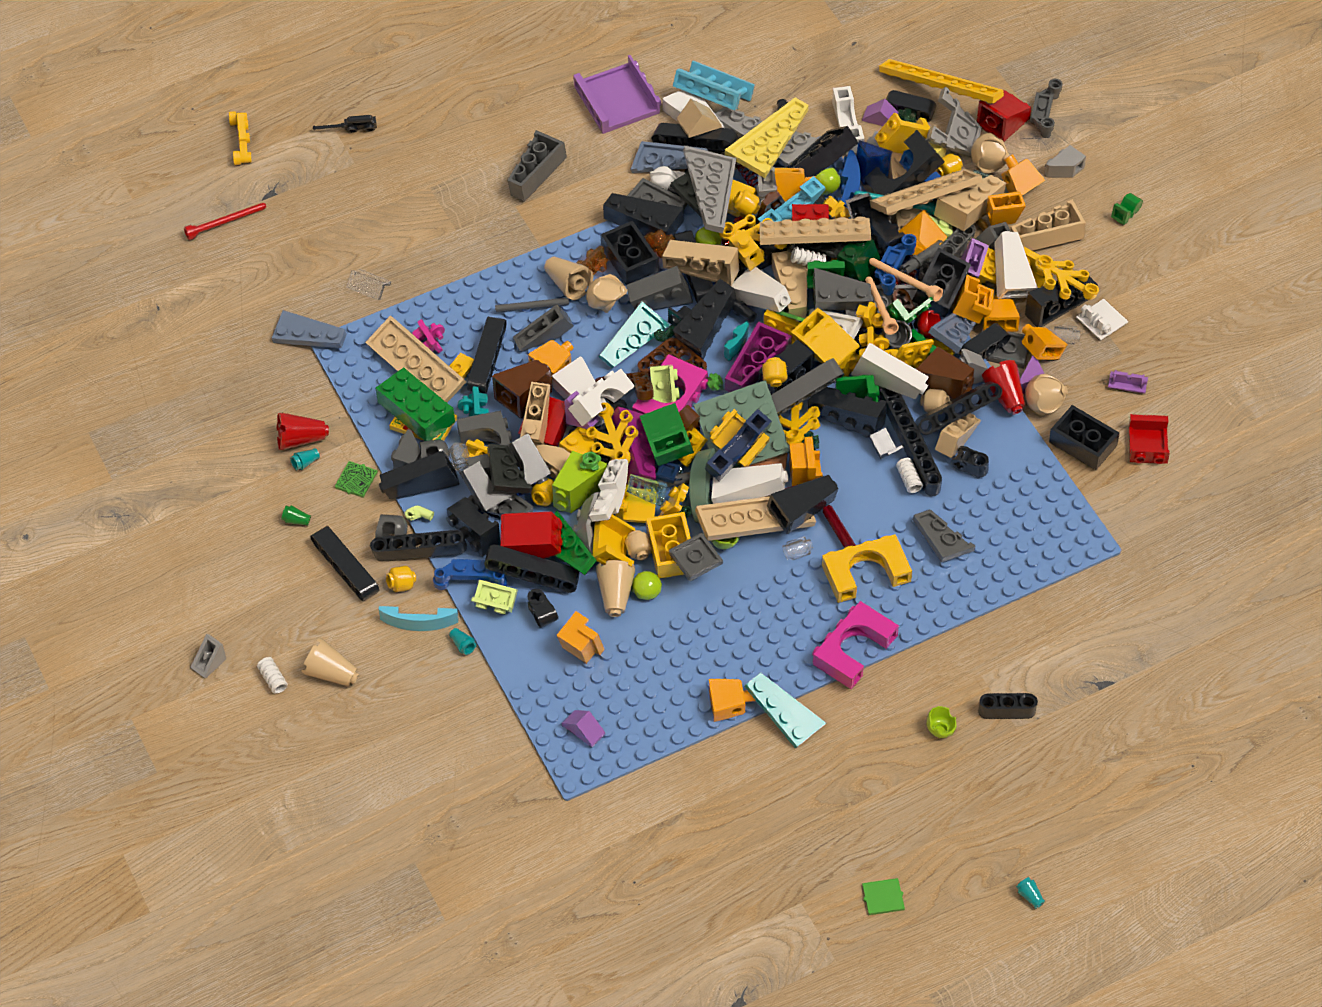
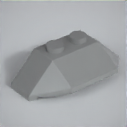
(585, 526)

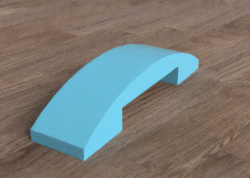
(809, 194)
(418, 622)

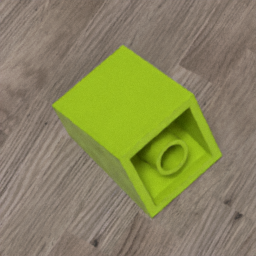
(575, 484)

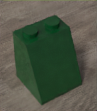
(856, 259)

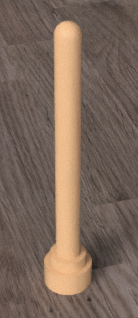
(931, 291)
(889, 324)

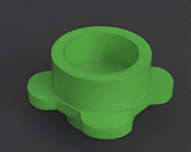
(715, 382)
(590, 457)

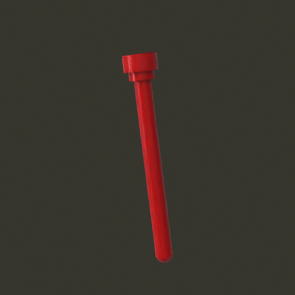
(192, 231)

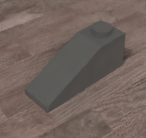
(543, 329)

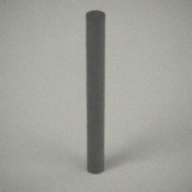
(531, 304)

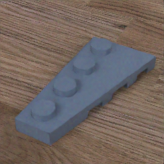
(656, 155)
(305, 331)
(952, 331)

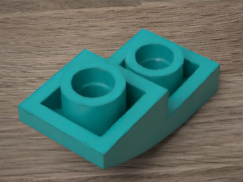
(740, 336)

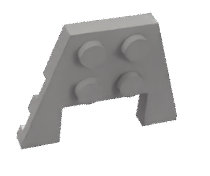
(961, 128)

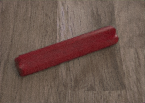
(838, 526)

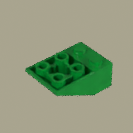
(666, 434)

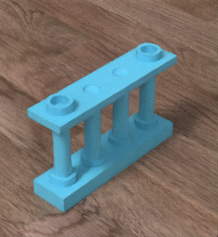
(713, 85)

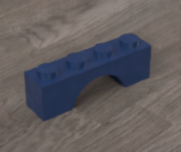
(738, 446)

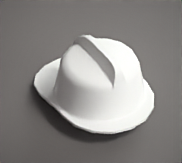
(664, 176)

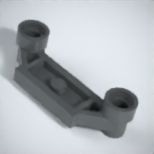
(1043, 105)

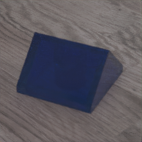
(872, 156)

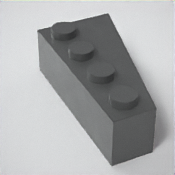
(536, 165)

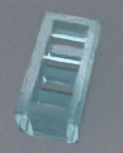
(655, 486)

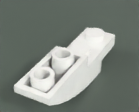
(612, 490)

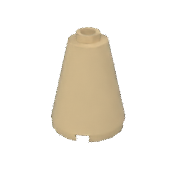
(569, 276)
(615, 585)
(329, 665)

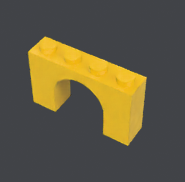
(883, 551)

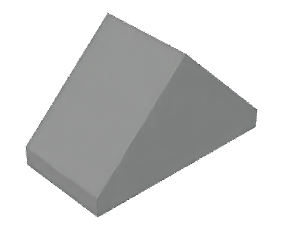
(209, 656)

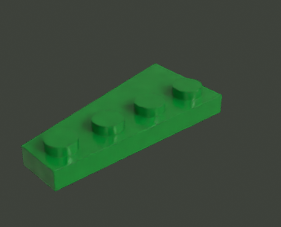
(573, 549)

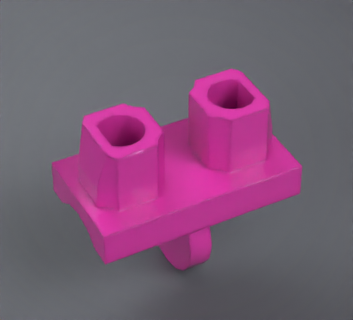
(435, 332)

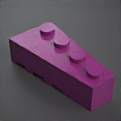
(761, 345)
(642, 457)

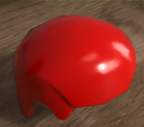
(926, 321)

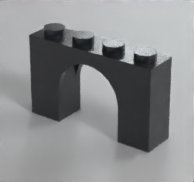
(924, 163)

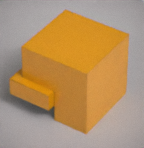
(973, 300)
(804, 462)
(579, 638)

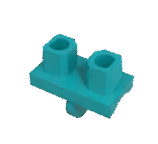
(472, 403)

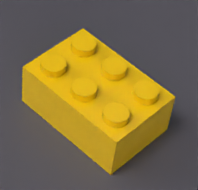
(664, 534)

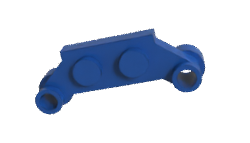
(894, 257)
(466, 570)

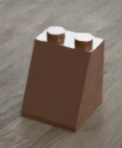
(947, 373)
(513, 385)

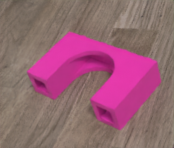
(690, 380)
(859, 622)

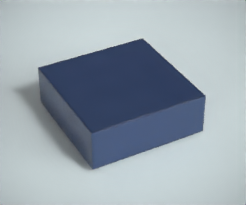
(668, 472)

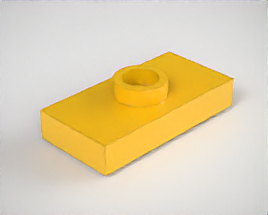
(462, 365)

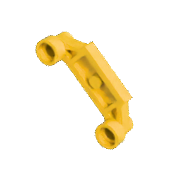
(241, 121)

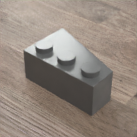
(660, 290)
(839, 292)

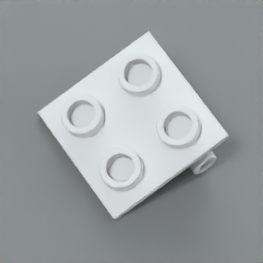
(1101, 319)

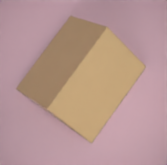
(697, 119)

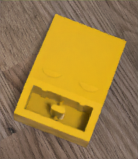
(825, 337)

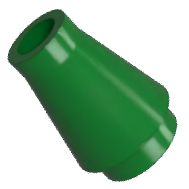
(295, 516)

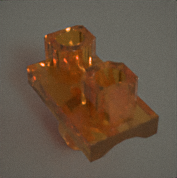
(658, 241)
(595, 260)

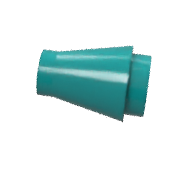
(302, 459)
(464, 642)
(1028, 889)

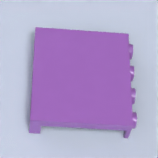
(618, 96)

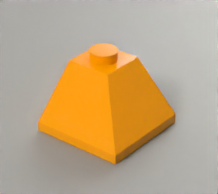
(924, 230)

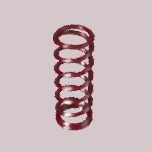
(738, 167)

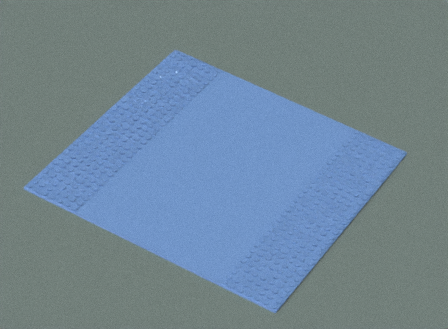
(756, 606)

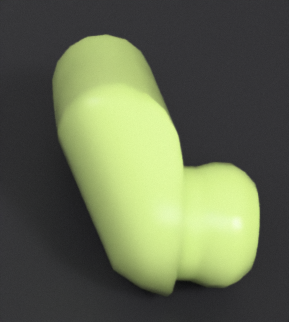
(417, 512)

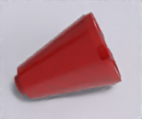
(1008, 378)
(299, 430)

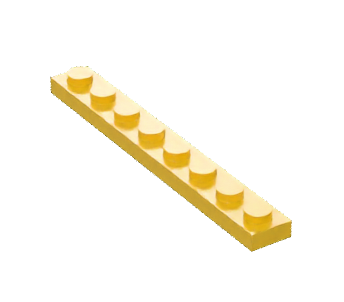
(940, 80)

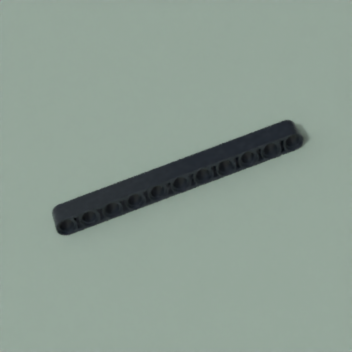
(907, 429)

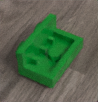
(833, 266)

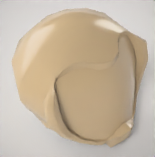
(989, 153)
(604, 292)
(1045, 394)

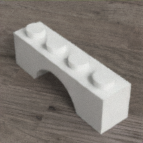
(845, 114)
(589, 405)

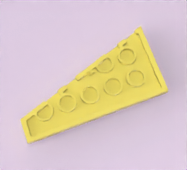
(766, 141)

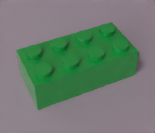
(415, 405)

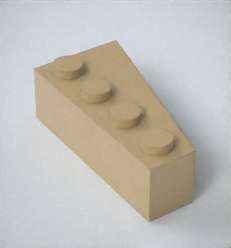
(968, 205)
(1052, 228)
(703, 260)
(794, 279)

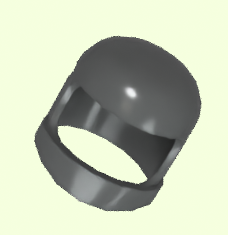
(899, 338)
(433, 446)
(391, 525)

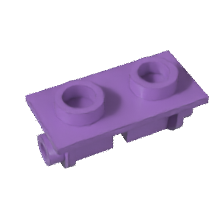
(1126, 382)

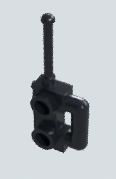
(354, 123)

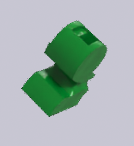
(1124, 211)

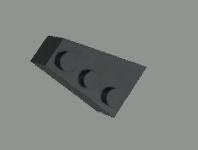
(475, 526)

